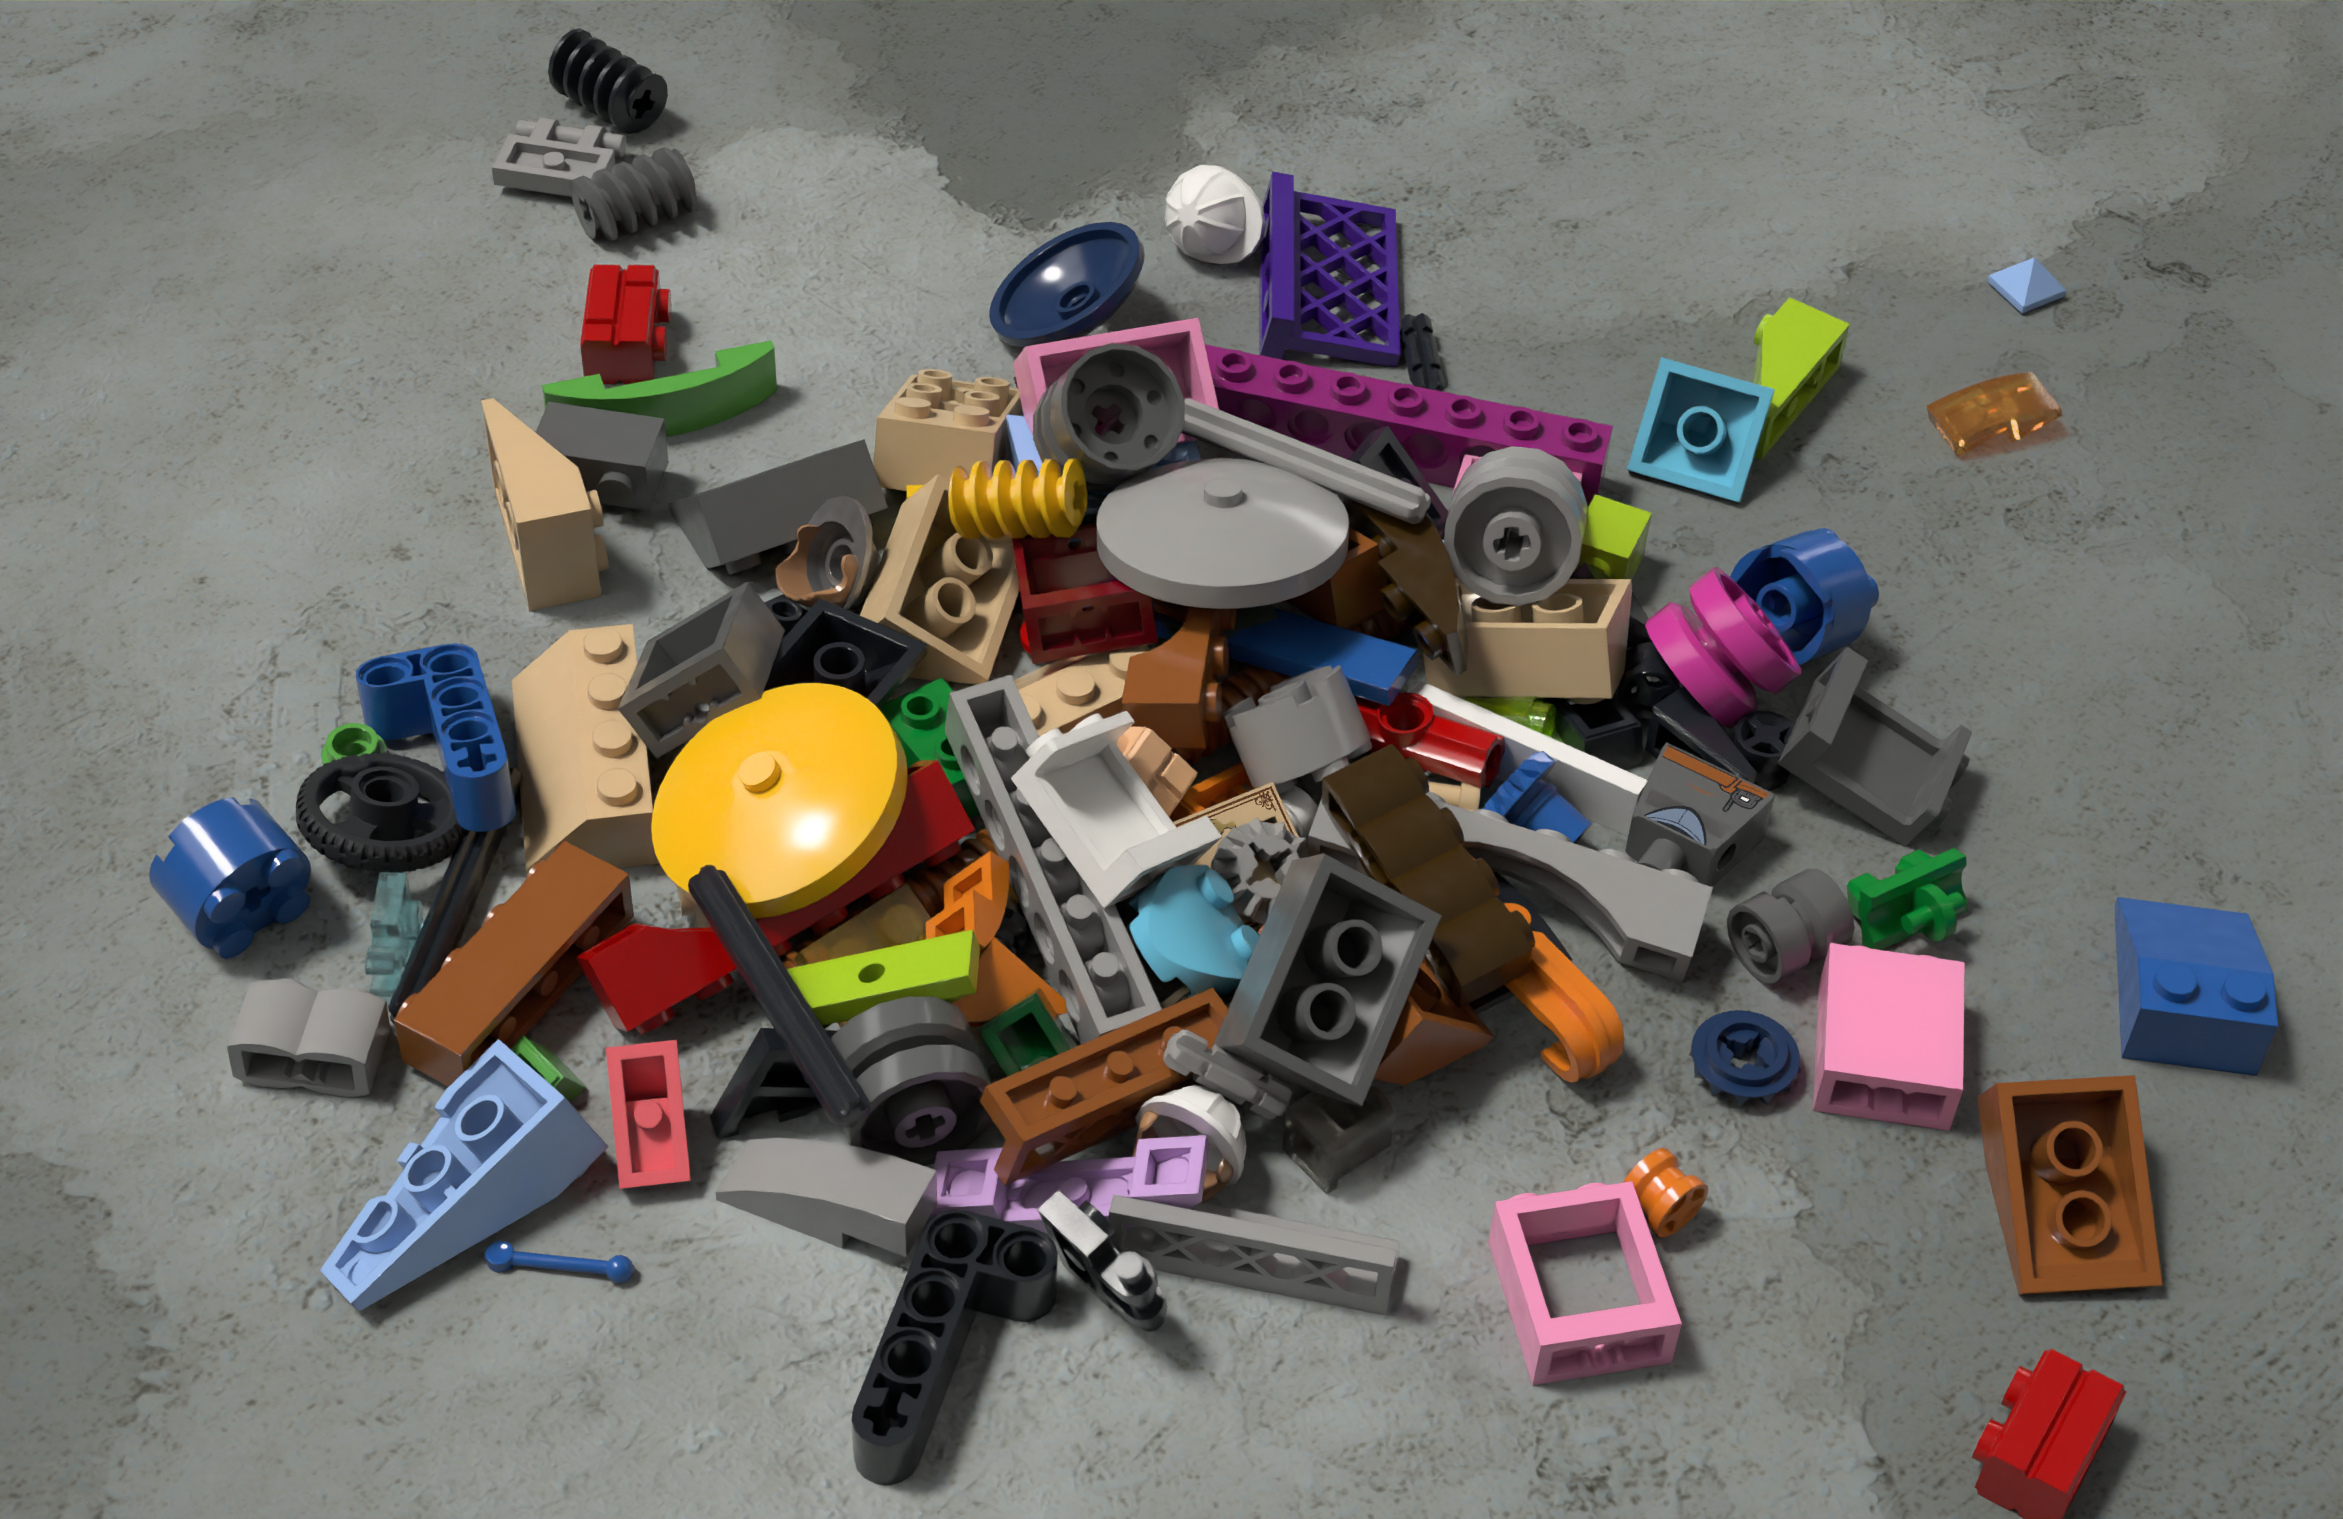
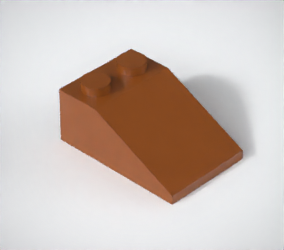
(2071, 1183)

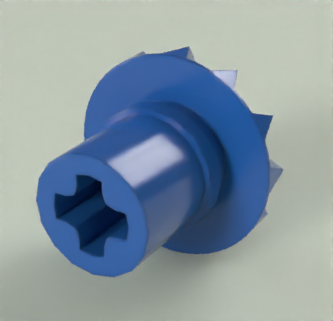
(1534, 803)

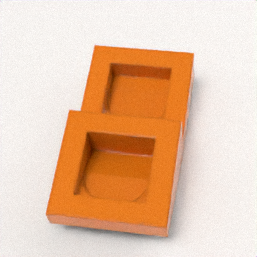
(974, 900)

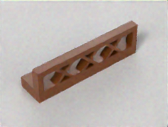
(1092, 1087)

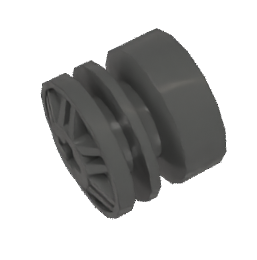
(1132, 398)

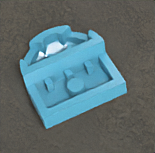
(1193, 930)

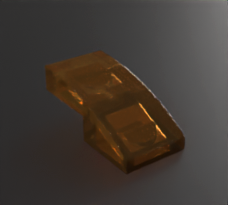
(1986, 409)

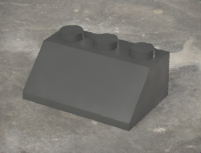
(767, 508)
(1327, 979)

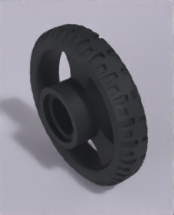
(381, 813)

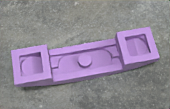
(1161, 1172)

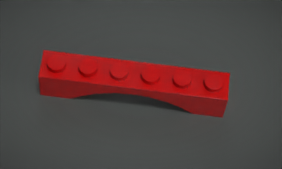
(655, 967)

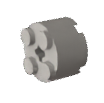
(1298, 729)

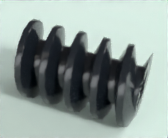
(606, 82)

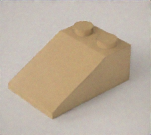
(544, 513)

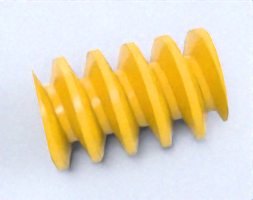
(1018, 502)

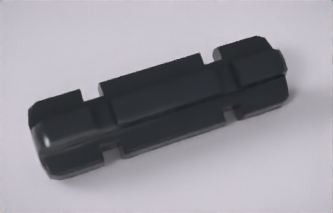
(1421, 352)

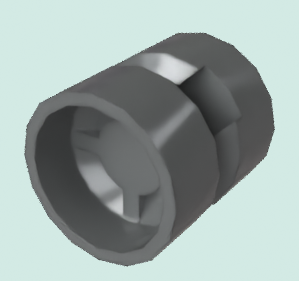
(1790, 926)

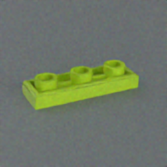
(924, 968)

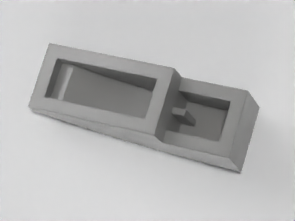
(832, 1191)

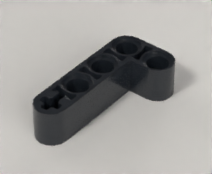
(932, 1346)

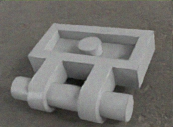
(550, 155)

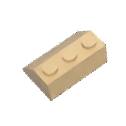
(944, 589)
(1547, 648)
(1076, 688)

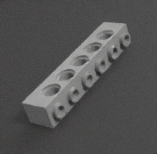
(1077, 937)

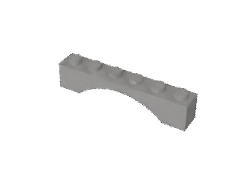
(1636, 910)

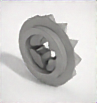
(1236, 863)

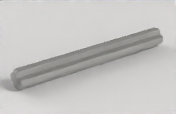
(1306, 461)

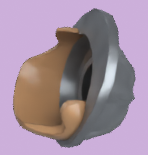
(832, 557)

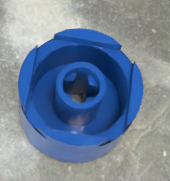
(1810, 591)
(232, 875)

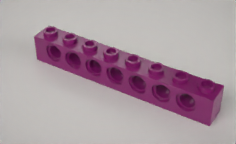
(1433, 426)

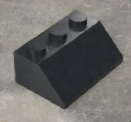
(847, 652)

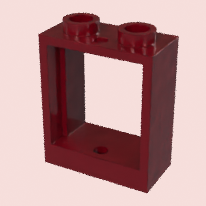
(1057, 586)

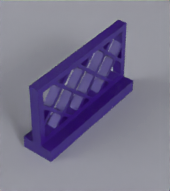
(1287, 305)

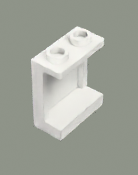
(1105, 811)

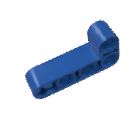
(444, 694)

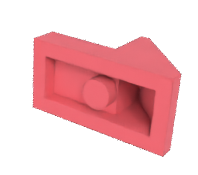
(648, 1114)

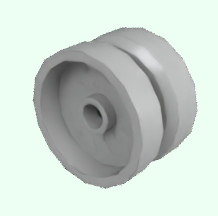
(1516, 526)

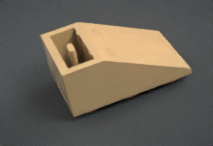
(941, 426)

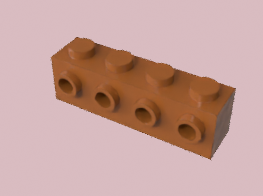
(514, 963)

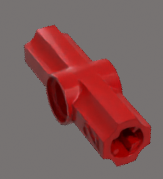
(1433, 741)

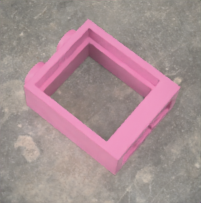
(1593, 1340)

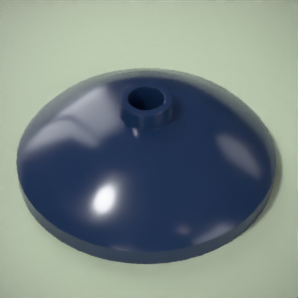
(1068, 285)

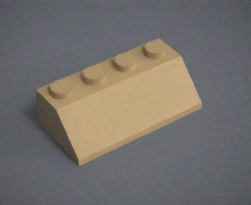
(578, 752)

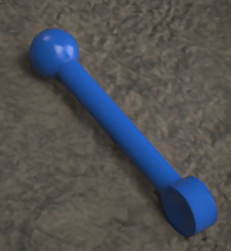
(501, 1257)

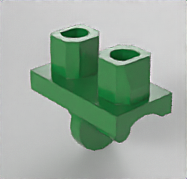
(1918, 898)

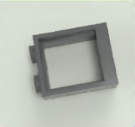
(709, 657)

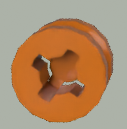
(1666, 1192)

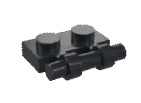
(1090, 1254)

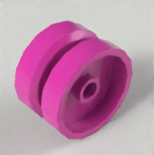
(1722, 647)

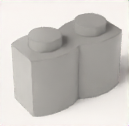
(309, 1038)

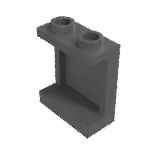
(1873, 755)

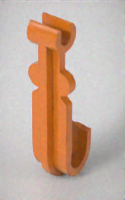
(1571, 1008)

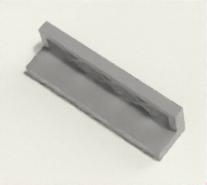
(1259, 1252)

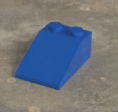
(2193, 987)

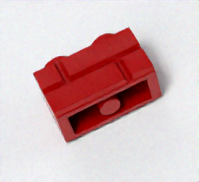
(623, 323)
(2048, 1438)

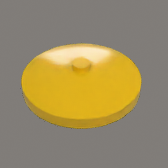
(782, 796)

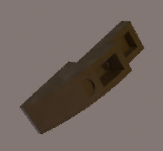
(1416, 581)

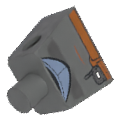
(1696, 817)

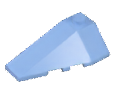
(488, 1161)

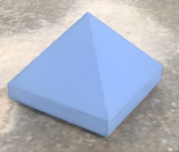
(2027, 285)

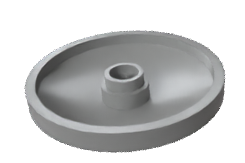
(1222, 533)

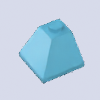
(1700, 429)

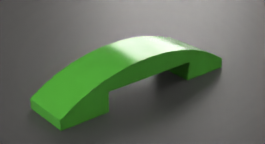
(686, 400)

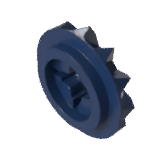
(1735, 1035)

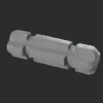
(1227, 1074)

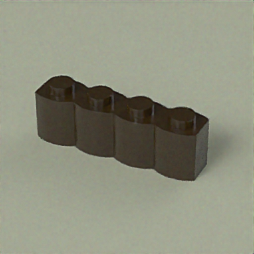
(1418, 853)

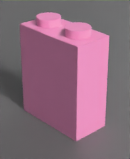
(1890, 1036)

